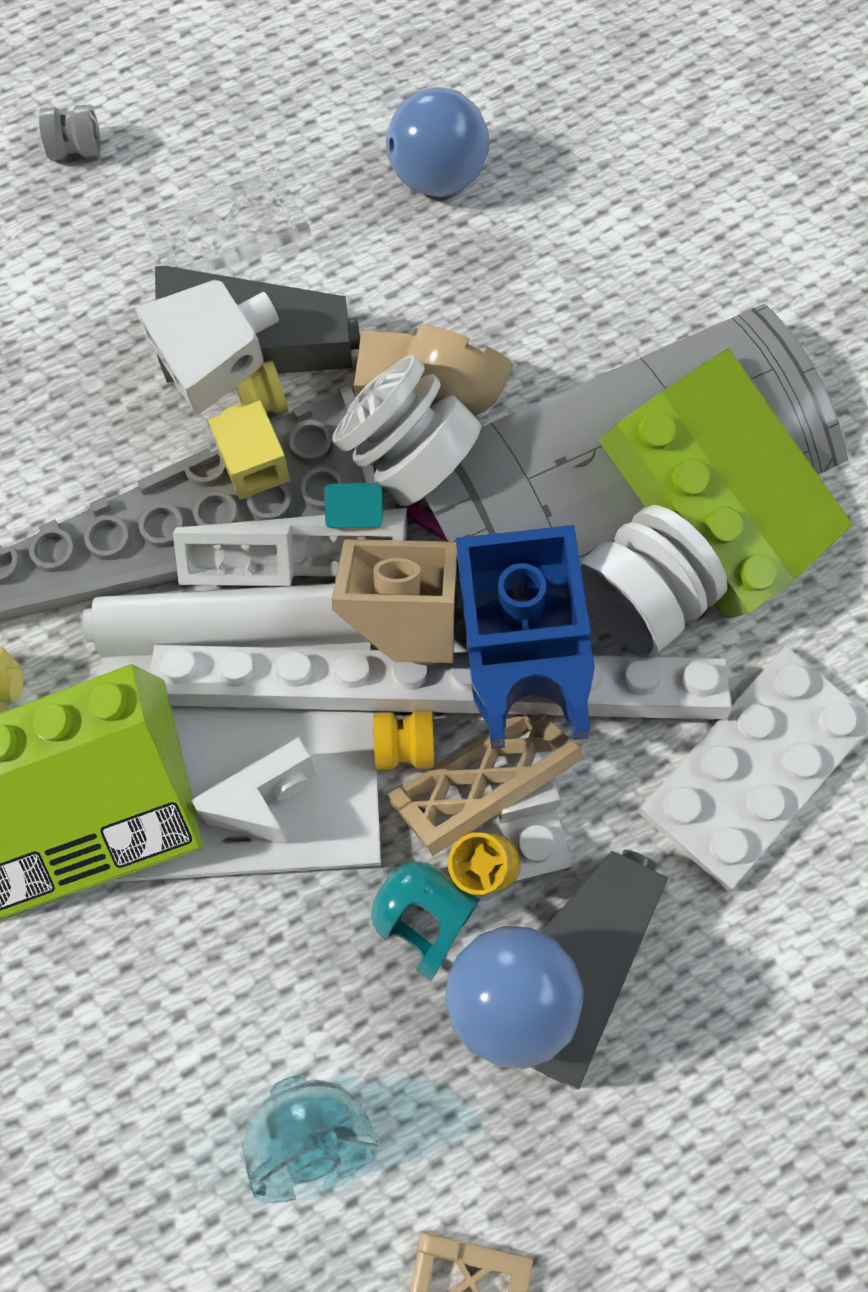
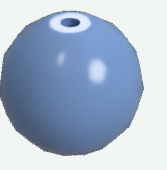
(437, 142)
(514, 997)

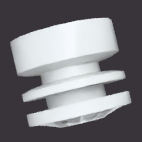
(417, 440)
(652, 580)

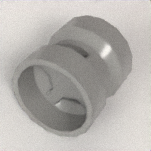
(69, 132)

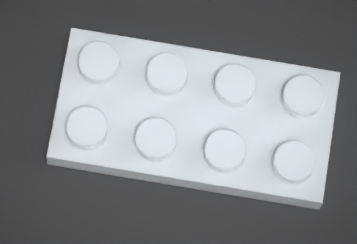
(756, 768)

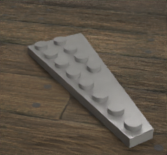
(130, 538)

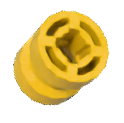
(403, 740)
(472, 865)

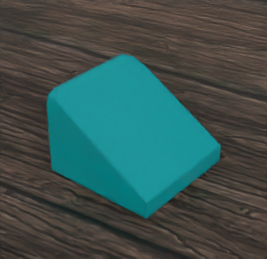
(354, 505)

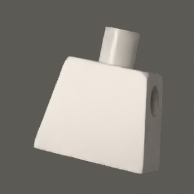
(207, 339)

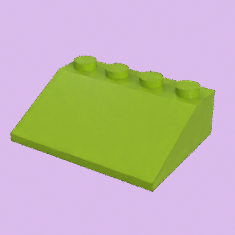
(734, 474)

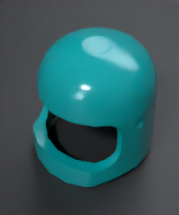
(434, 891)

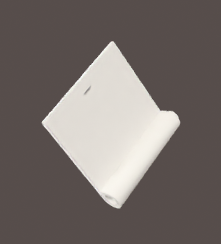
(338, 812)

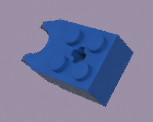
(529, 644)

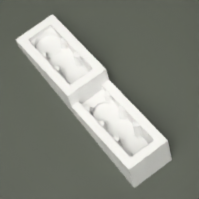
(271, 549)

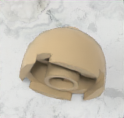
(460, 367)

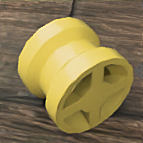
(264, 386)

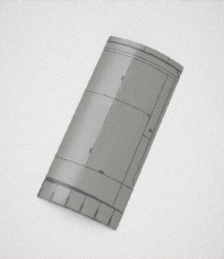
(524, 464)

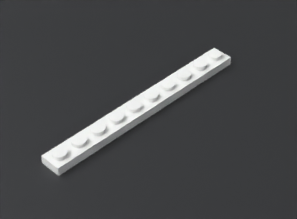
(376, 683)

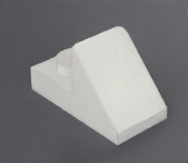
(242, 799)
(535, 830)

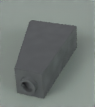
(311, 325)
(602, 935)

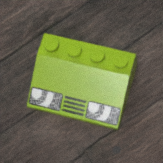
(90, 789)

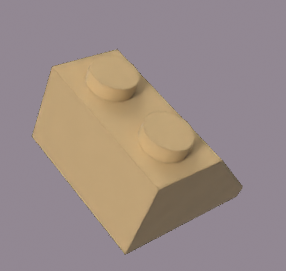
(400, 597)

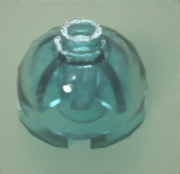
(303, 1135)

